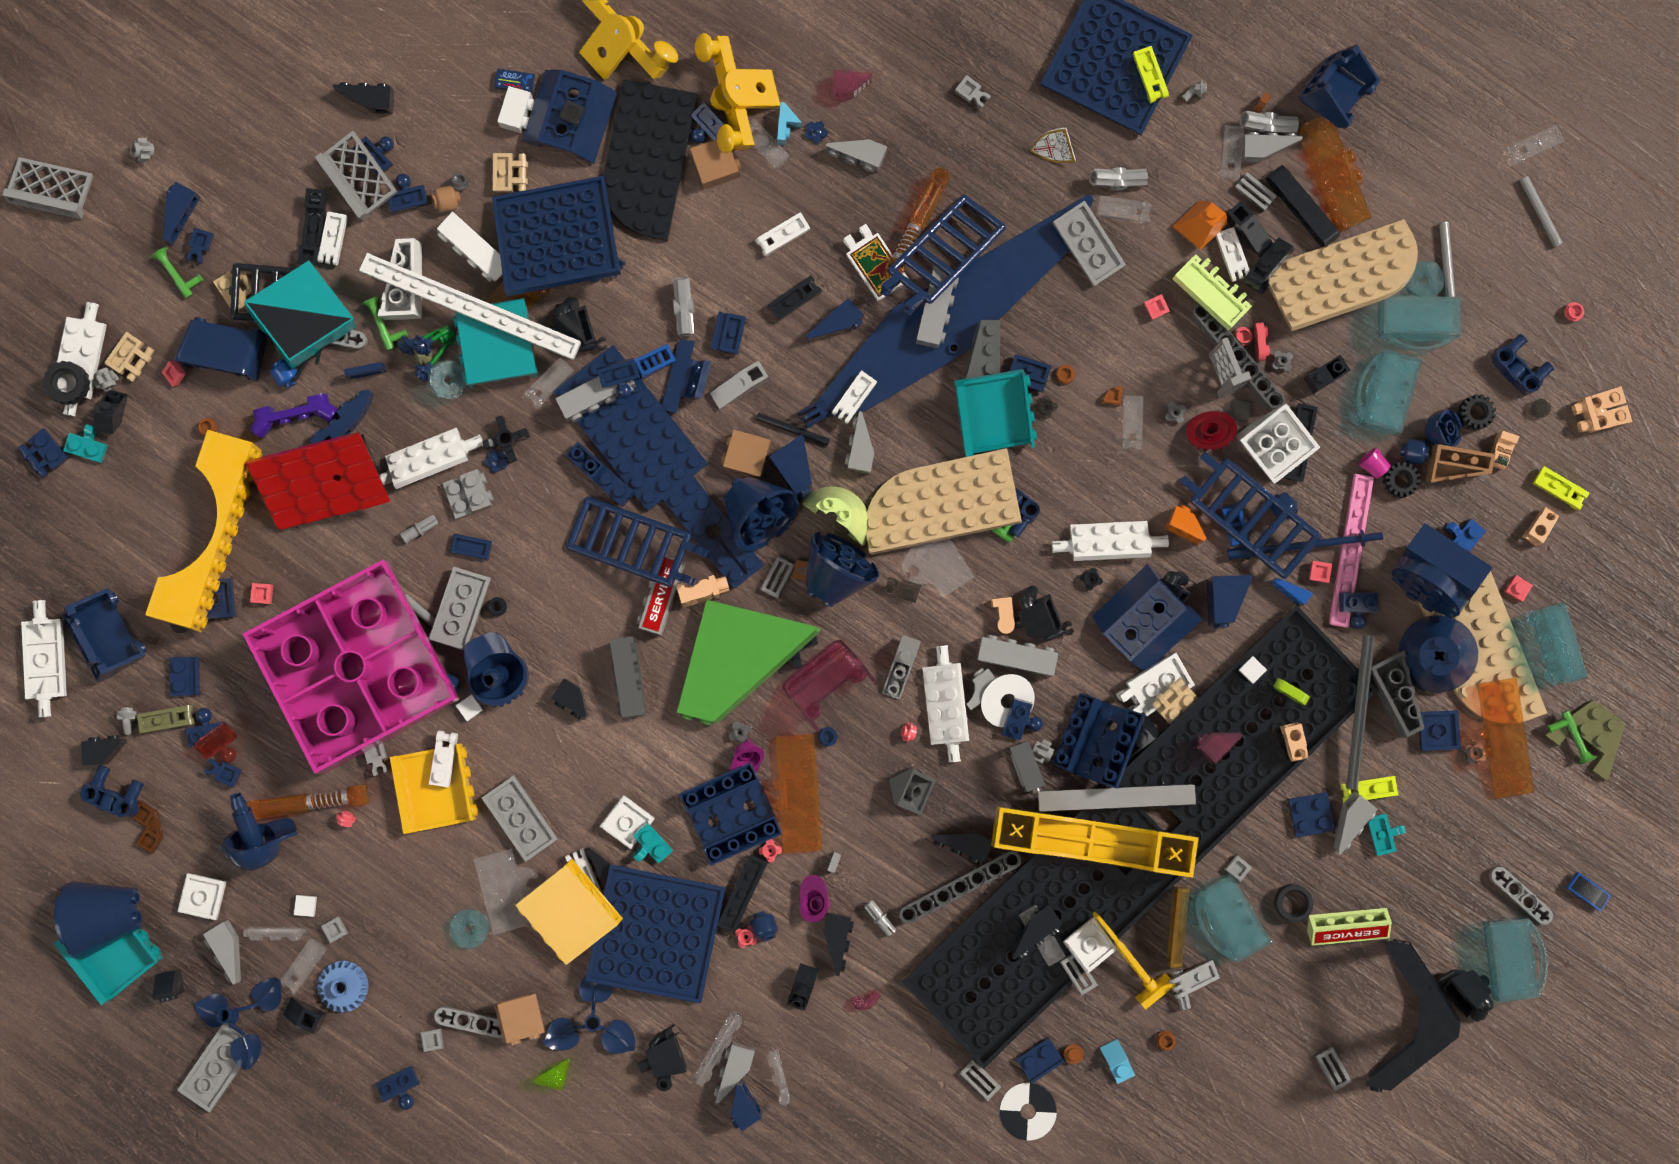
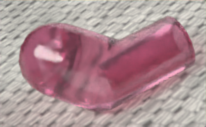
(865, 1003)

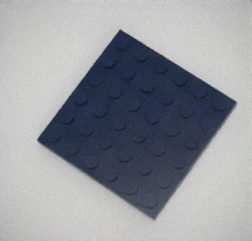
(1098, 65)
(555, 236)
(662, 937)

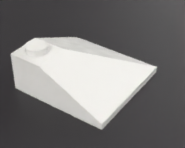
(1277, 442)

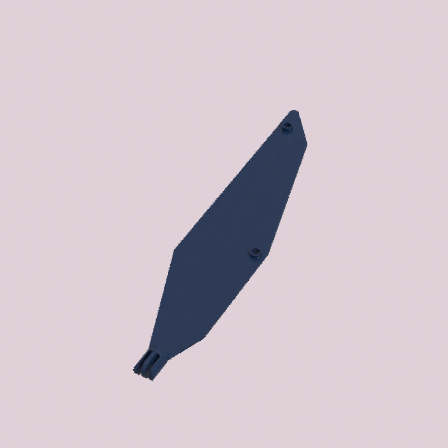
(982, 293)

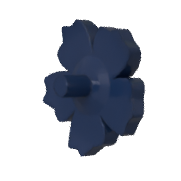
(816, 131)
(496, 460)

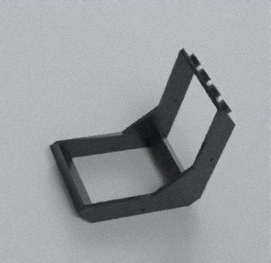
(1436, 1025)

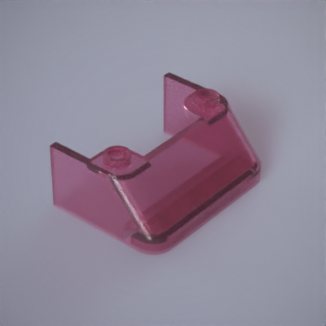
(822, 677)

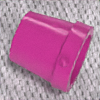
(1374, 463)

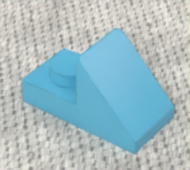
(786, 119)
(1117, 1061)

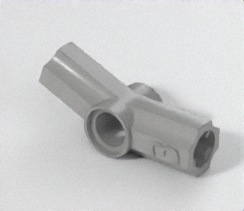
(1269, 123)
(1118, 178)
(683, 306)

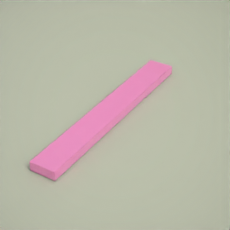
(1351, 553)

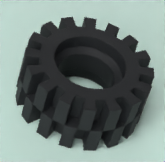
(1487, 407)
(1412, 480)

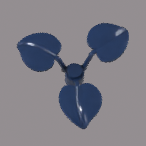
(215, 1011)
(616, 1039)

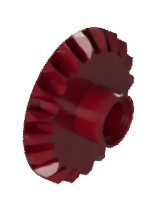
(1211, 430)

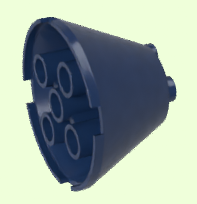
(758, 511)
(837, 569)
(1445, 635)

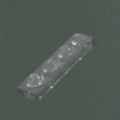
(714, 1055)

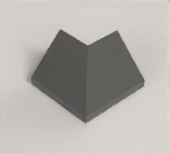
(911, 790)

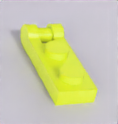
(1150, 74)
(1560, 488)
(1373, 788)

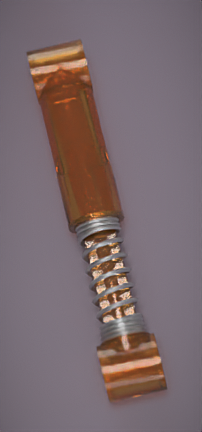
(920, 215)
(305, 802)

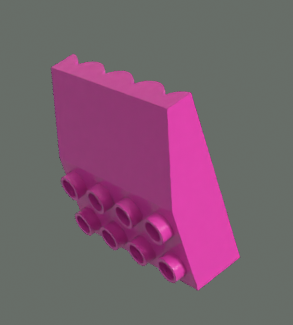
(351, 667)

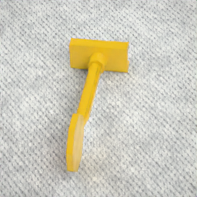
(1153, 989)

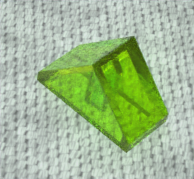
(556, 1076)

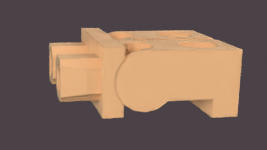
(1596, 414)
(702, 591)

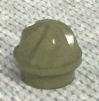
(422, 359)

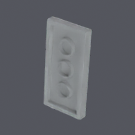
(1088, 243)
(459, 608)
(519, 818)
(212, 1071)

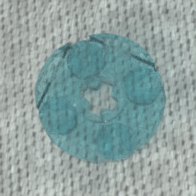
(1433, 273)
(437, 376)
(458, 925)

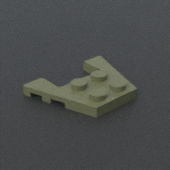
(1598, 729)

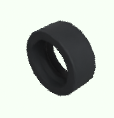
(1308, 902)

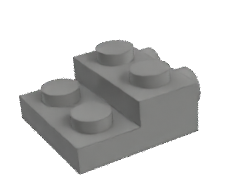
(468, 494)

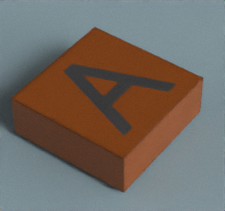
(800, 570)

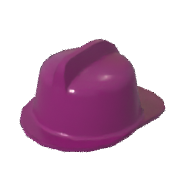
(746, 753)
(814, 899)

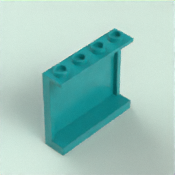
(492, 353)
(995, 411)
(114, 966)

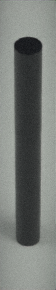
(793, 429)

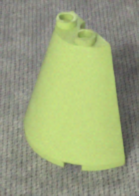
(846, 505)

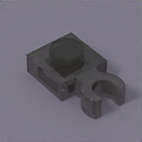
(905, 590)

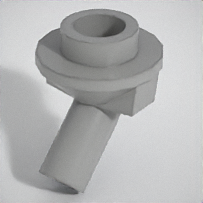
(1199, 89)
(126, 714)

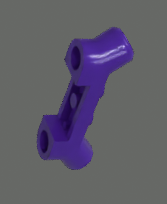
(267, 417)

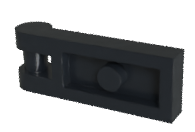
(794, 298)

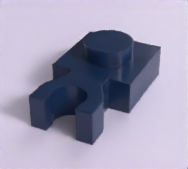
(199, 242)
(226, 773)

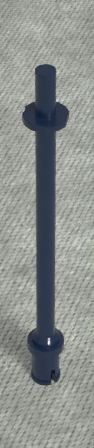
(1242, 552)

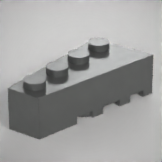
(985, 350)
(628, 677)

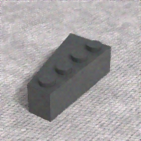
(1397, 693)

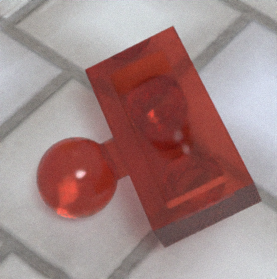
(217, 741)

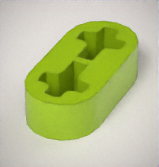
(1291, 691)

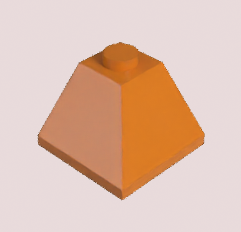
(1201, 223)
(1185, 525)

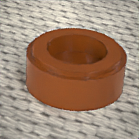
(1065, 374)

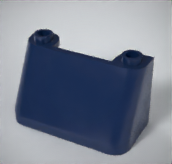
(1339, 85)
(222, 349)
(102, 634)

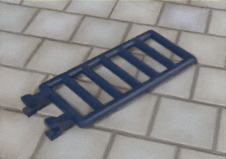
(952, 274)
(1270, 500)
(636, 520)

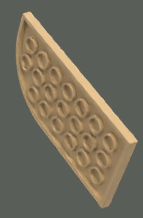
(1345, 275)
(943, 502)
(1498, 651)

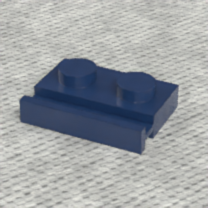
(728, 333)
(1037, 371)
(184, 676)
(1040, 1060)

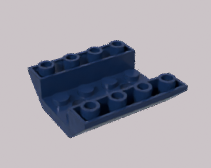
(550, 100)
(1134, 609)
(1090, 738)
(737, 826)

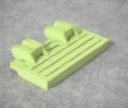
(1212, 292)

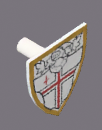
(1054, 146)

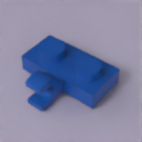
(1468, 535)

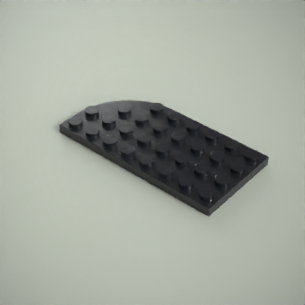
(648, 156)

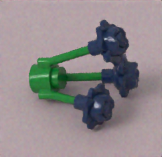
(422, 347)

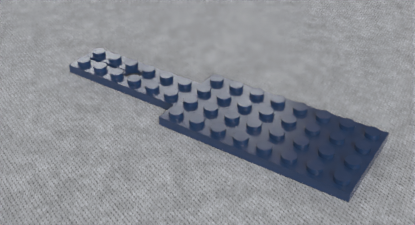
(660, 465)

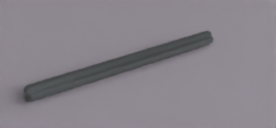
(1360, 712)

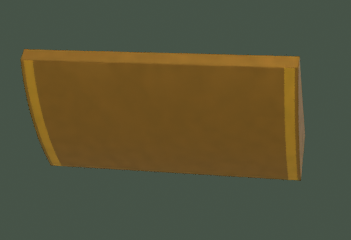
(1177, 927)

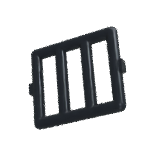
(256, 270)

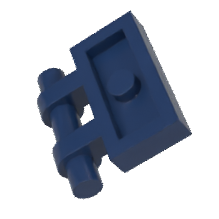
(48, 449)

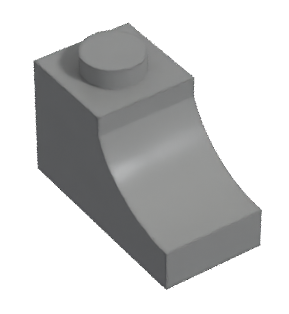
(981, 681)

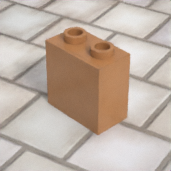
(714, 165)
(746, 454)
(519, 1019)

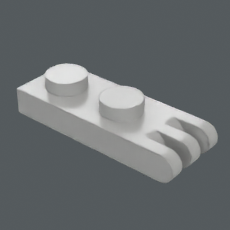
(1194, 978)

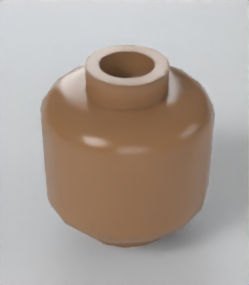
(445, 199)

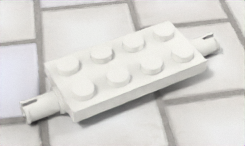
(83, 346)
(428, 457)
(1110, 541)
(43, 658)
(946, 704)

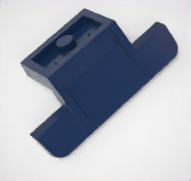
(686, 377)

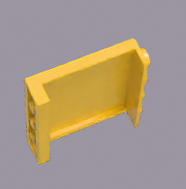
(428, 805)
(569, 912)

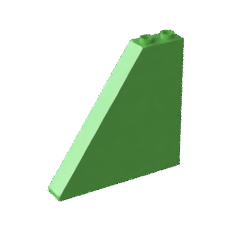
(734, 657)

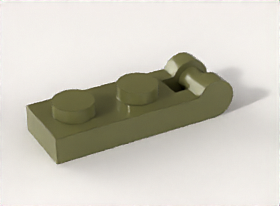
(165, 719)

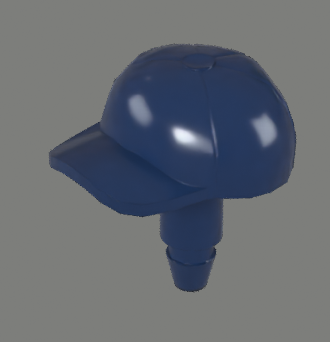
(494, 670)
(246, 845)

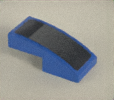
(1588, 891)

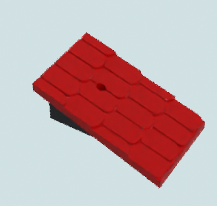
(319, 480)

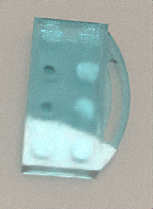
(1419, 320)
(1387, 392)
(1557, 644)
(1230, 919)
(1513, 959)

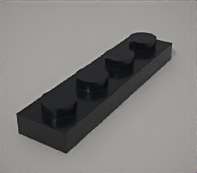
(1307, 416)
(742, 893)

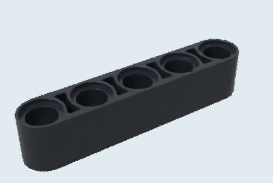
(1303, 206)

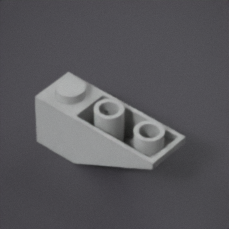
(1262, 147)
(861, 152)
(740, 385)
(862, 451)
(901, 667)
(1353, 817)
(225, 945)
(737, 1067)

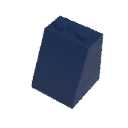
(793, 467)
(1225, 598)

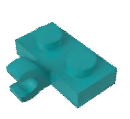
(86, 446)
(1383, 835)
(651, 843)

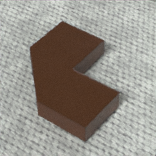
(153, 833)

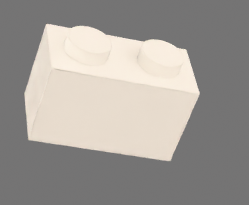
(515, 109)

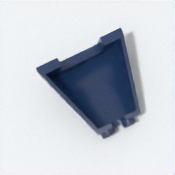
(95, 916)

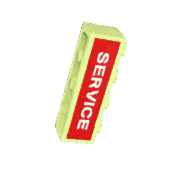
(1349, 926)

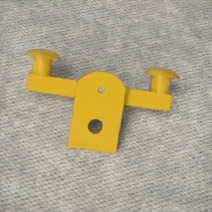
(619, 37)
(735, 92)

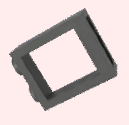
(1026, 767)

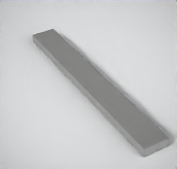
(1116, 797)

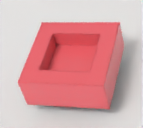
(1156, 307)
(173, 373)
(1320, 571)
(1518, 588)
(261, 593)

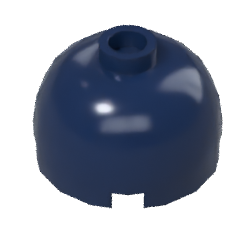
(1443, 428)

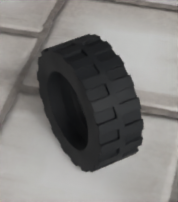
(51, 380)

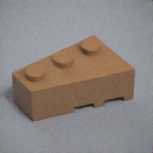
(1455, 462)

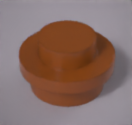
(207, 424)
(1165, 1040)
(1073, 1054)

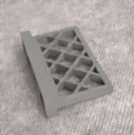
(347, 188)
(41, 201)
(1227, 369)

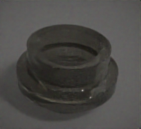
(1540, 408)

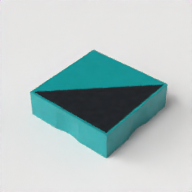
(300, 314)

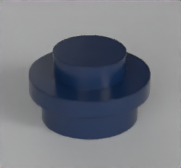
(827, 736)

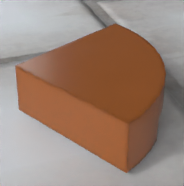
(1262, 102)
(1113, 396)

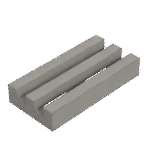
(1260, 186)
(770, 591)
(1087, 988)
(1324, 1053)
(972, 1083)

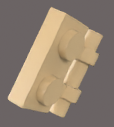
(503, 172)
(225, 281)
(124, 354)
(1174, 704)

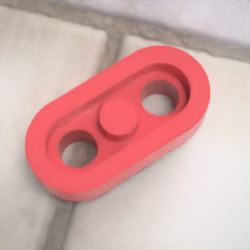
(1260, 335)

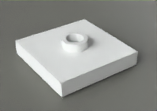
(625, 820)
(202, 896)
(1090, 945)

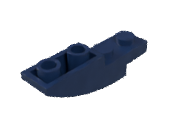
(351, 416)
(600, 474)

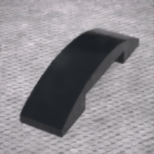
(313, 226)

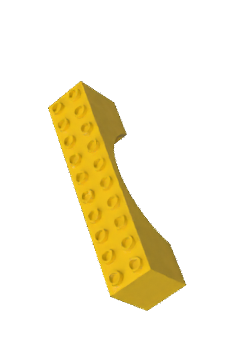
(188, 594)
(1094, 841)

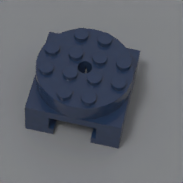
(1439, 573)

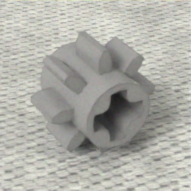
(142, 149)
(105, 379)
(1042, 751)

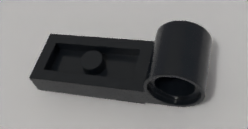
(1267, 265)

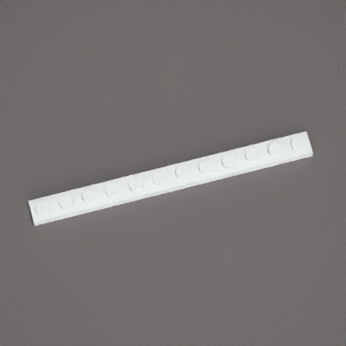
(470, 306)

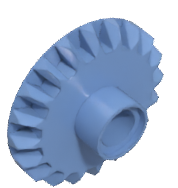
(355, 983)

